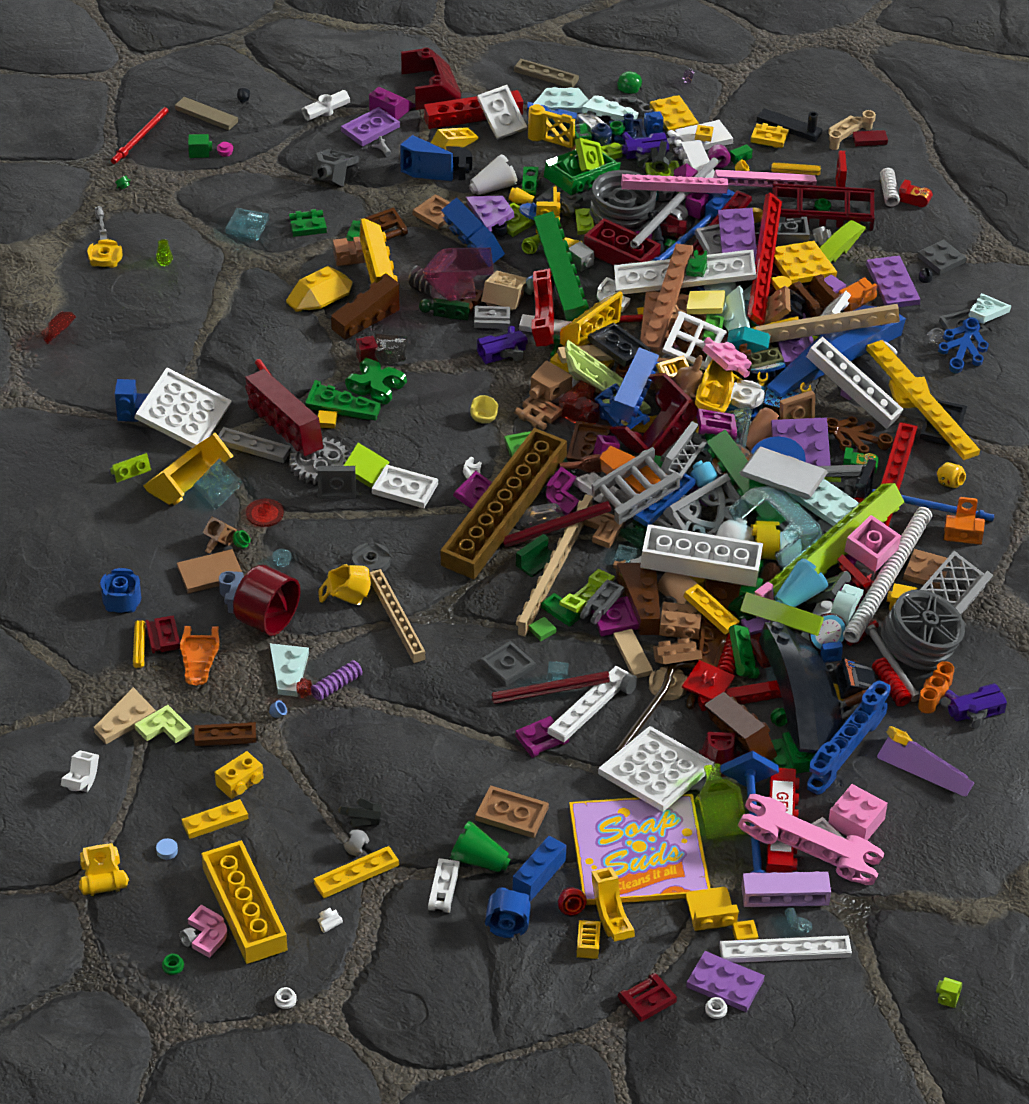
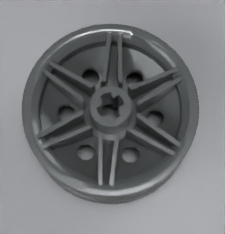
(620, 205)
(922, 629)

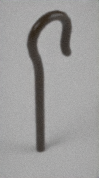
(656, 701)

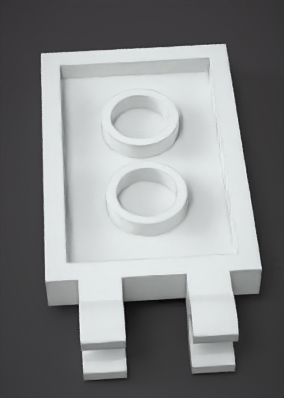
(720, 135)

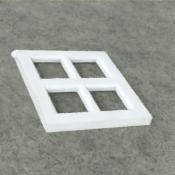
(692, 340)

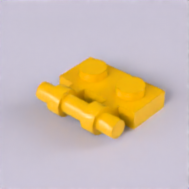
(769, 135)

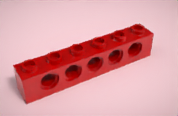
(459, 111)

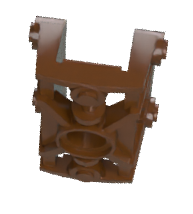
(824, 295)

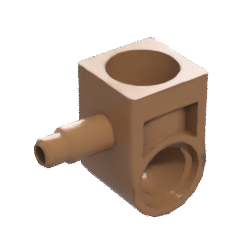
(218, 532)

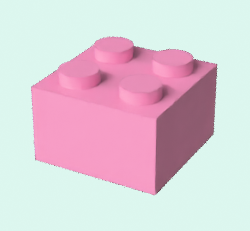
(872, 543)
(857, 813)

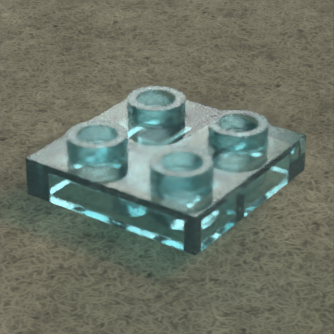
(247, 223)
(218, 483)

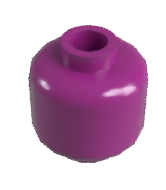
(721, 153)

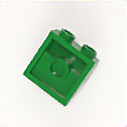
(789, 756)

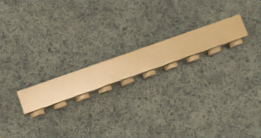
(397, 616)

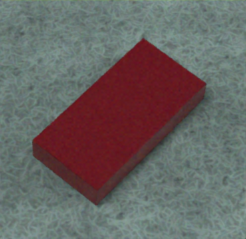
(870, 138)

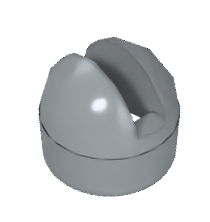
(188, 936)

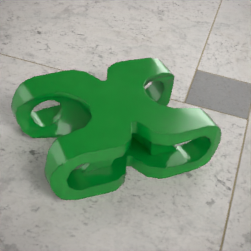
(375, 381)

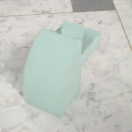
(846, 602)

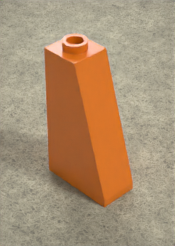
(614, 458)

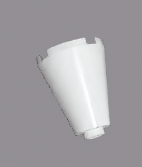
(494, 177)

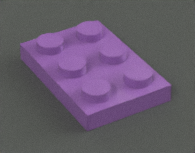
(370, 126)
(725, 980)

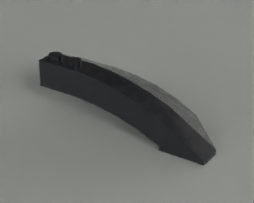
(804, 685)

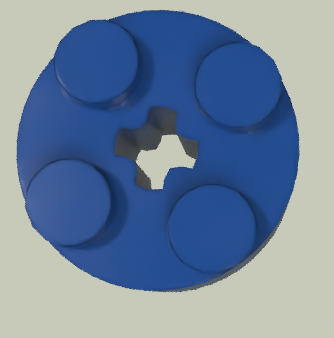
(121, 590)
(508, 913)

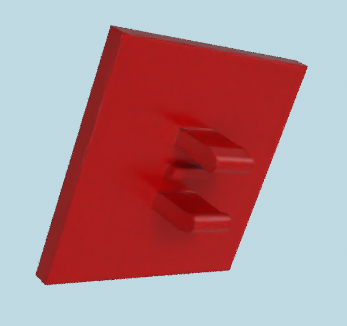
(708, 680)

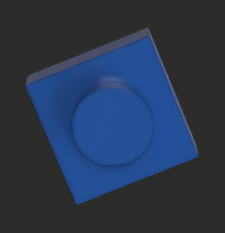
(831, 651)

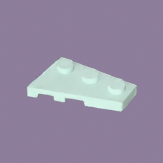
(604, 107)
(289, 667)

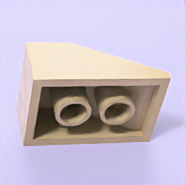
(504, 290)

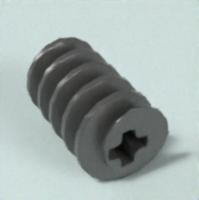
(417, 281)

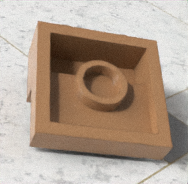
(680, 620)
(676, 652)

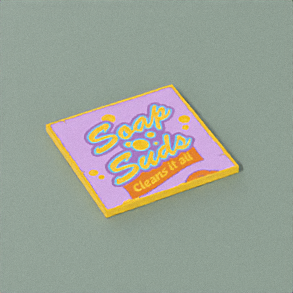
(649, 849)

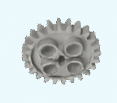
(306, 466)

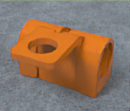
(860, 292)
(964, 525)

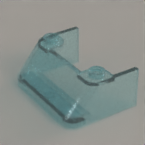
(802, 528)

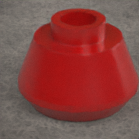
(572, 901)

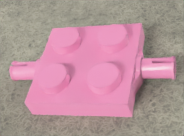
(727, 356)

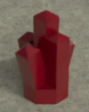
(673, 227)

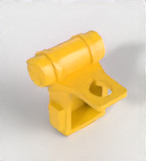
(101, 870)

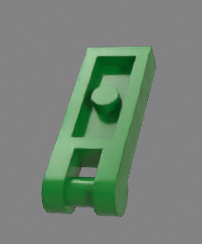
(743, 652)

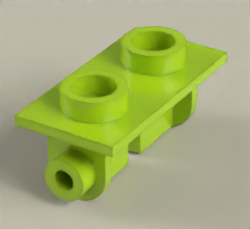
(131, 467)

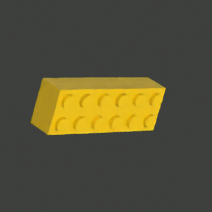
(244, 902)

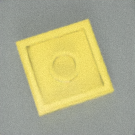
(706, 302)

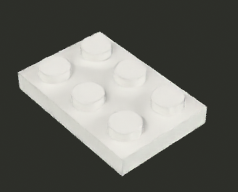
(501, 112)
(405, 486)

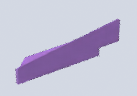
(926, 765)

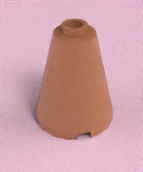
(760, 427)

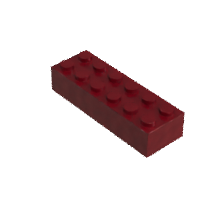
(284, 412)

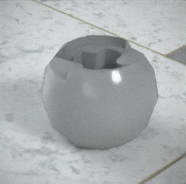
(356, 842)

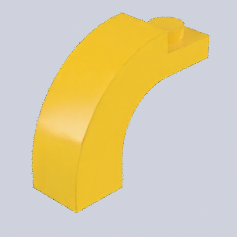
(609, 904)

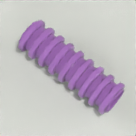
(336, 680)

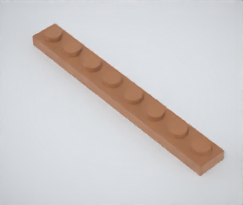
(668, 297)

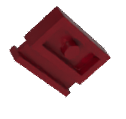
(163, 634)

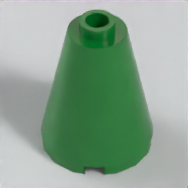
(479, 850)

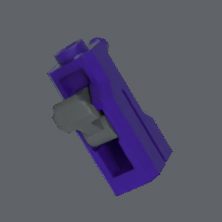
(641, 147)
(502, 346)
(977, 705)

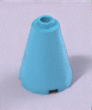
(801, 584)

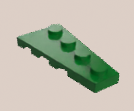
(329, 399)

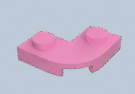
(212, 930)

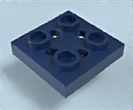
(633, 127)

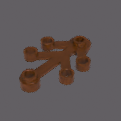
(855, 433)

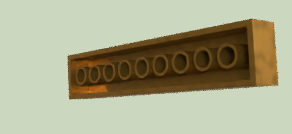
(503, 503)

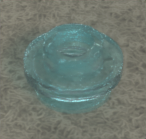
(282, 557)

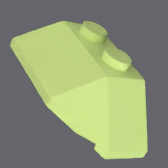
(589, 369)

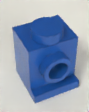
(653, 123)

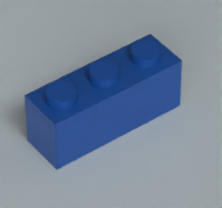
(540, 867)

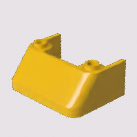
(187, 470)

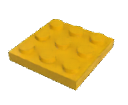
(802, 262)

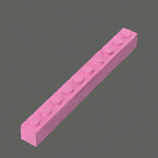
(763, 179)
(674, 183)

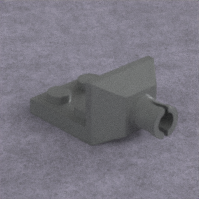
(331, 166)

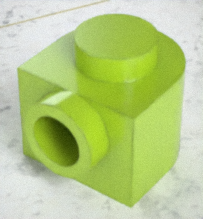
(948, 991)

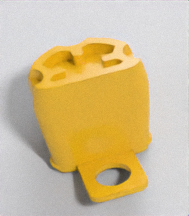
(347, 583)

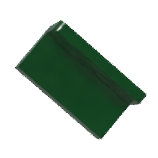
(534, 556)

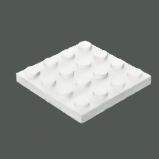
(182, 408)
(655, 768)

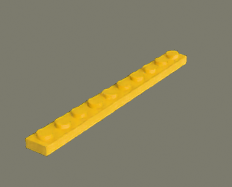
(923, 400)

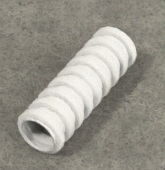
(889, 187)

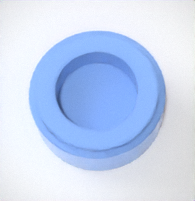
(167, 849)

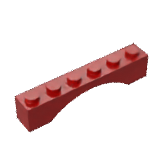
(543, 323)

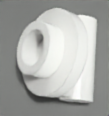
(329, 919)

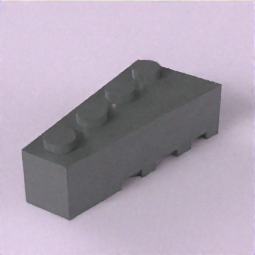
(788, 232)

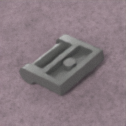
(834, 585)

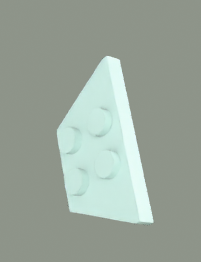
(563, 98)

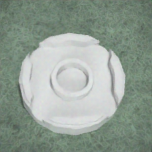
(747, 394)

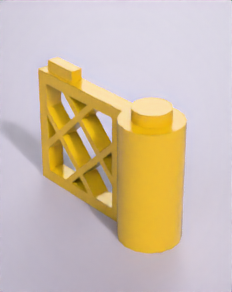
(539, 126)

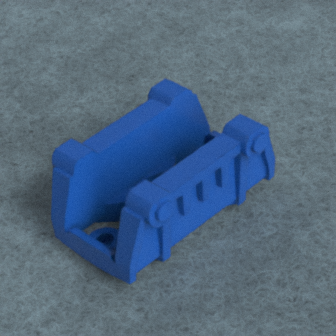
(604, 409)

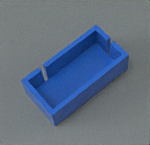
(469, 229)

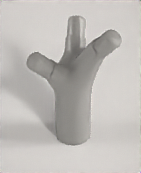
(382, 146)

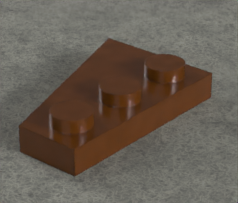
(584, 439)

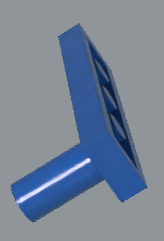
(654, 511)

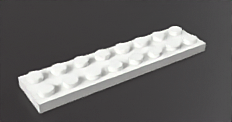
(651, 274)

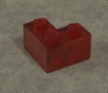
(580, 404)

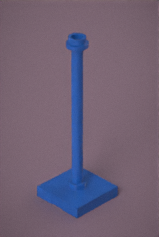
(747, 771)

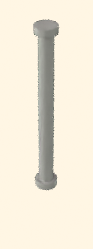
(872, 632)

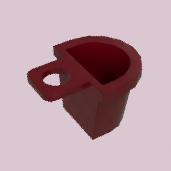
(720, 748)

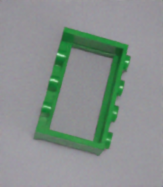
(578, 183)

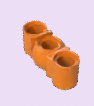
(936, 687)

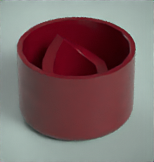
(266, 599)

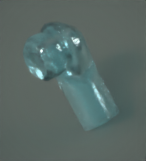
(797, 923)

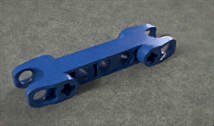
(835, 753)

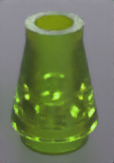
(164, 254)

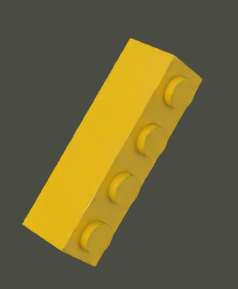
(375, 251)
(597, 317)

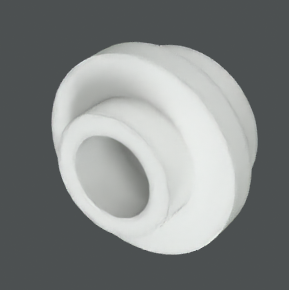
(285, 993)
(716, 1003)

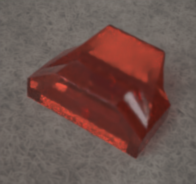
(57, 325)

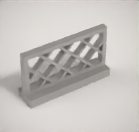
(971, 591)

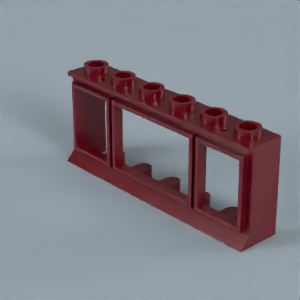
(826, 192)

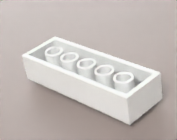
(701, 555)

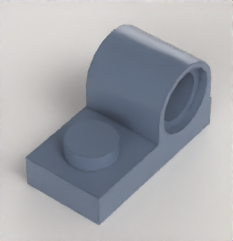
(228, 584)

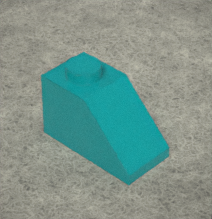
(755, 339)

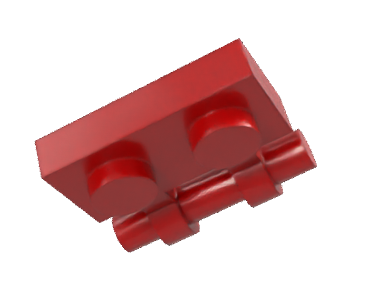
(857, 577)

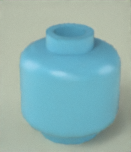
(703, 473)

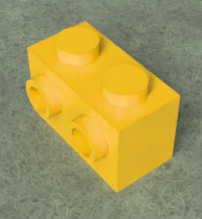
(239, 775)

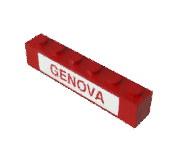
(782, 788)

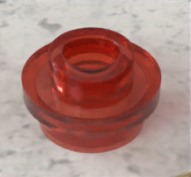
(304, 687)

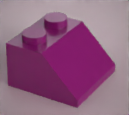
(389, 102)

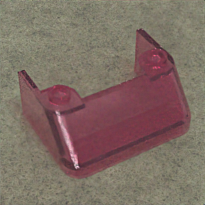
(454, 268)

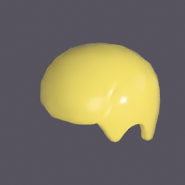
(484, 409)

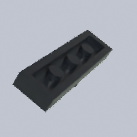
(796, 127)

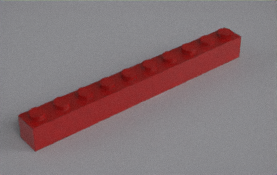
(749, 693)

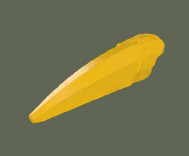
(715, 389)

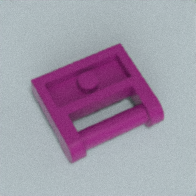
(715, 422)
(537, 733)

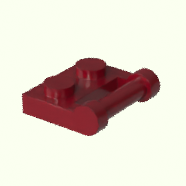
(650, 1001)

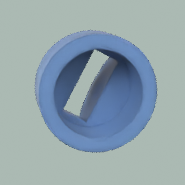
(278, 709)

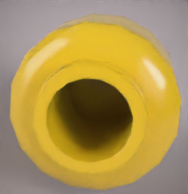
(951, 475)

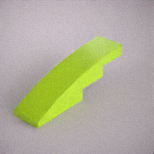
(842, 240)
(779, 612)

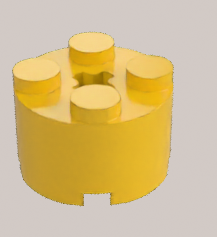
(766, 533)

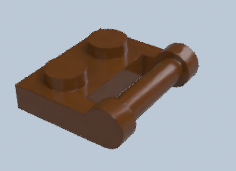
(389, 219)

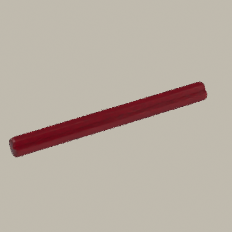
(556, 524)
(550, 687)

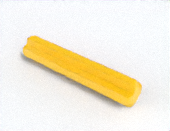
(795, 169)
(139, 644)

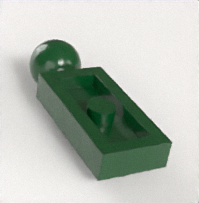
(445, 308)

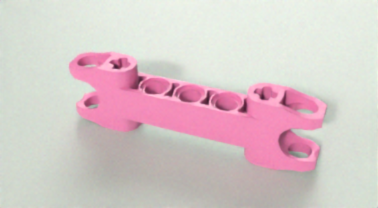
(775, 824)

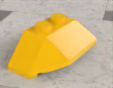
(319, 289)

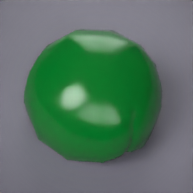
(629, 82)

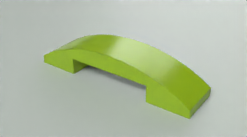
(579, 600)

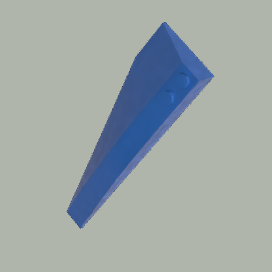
(849, 343)

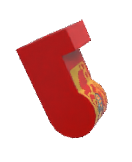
(914, 195)

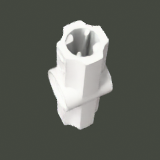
(325, 105)

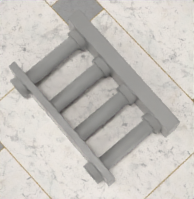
(640, 501)

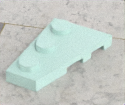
(988, 309)
(734, 310)

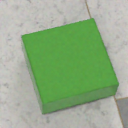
(542, 628)

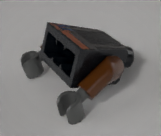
(852, 681)

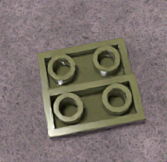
(766, 357)

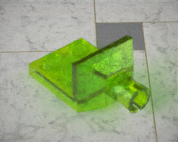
(720, 805)

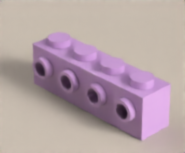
(786, 889)

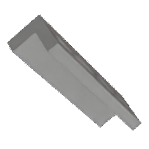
(678, 451)

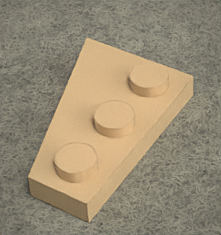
(123, 716)

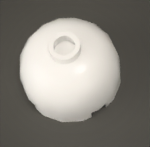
(736, 530)

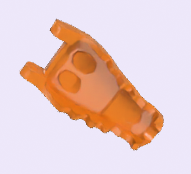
(198, 654)

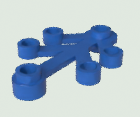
(970, 328)

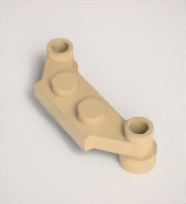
(848, 126)

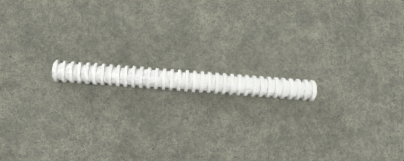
(887, 576)

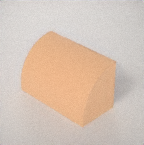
(675, 586)

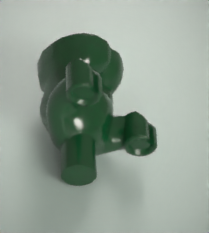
(735, 606)

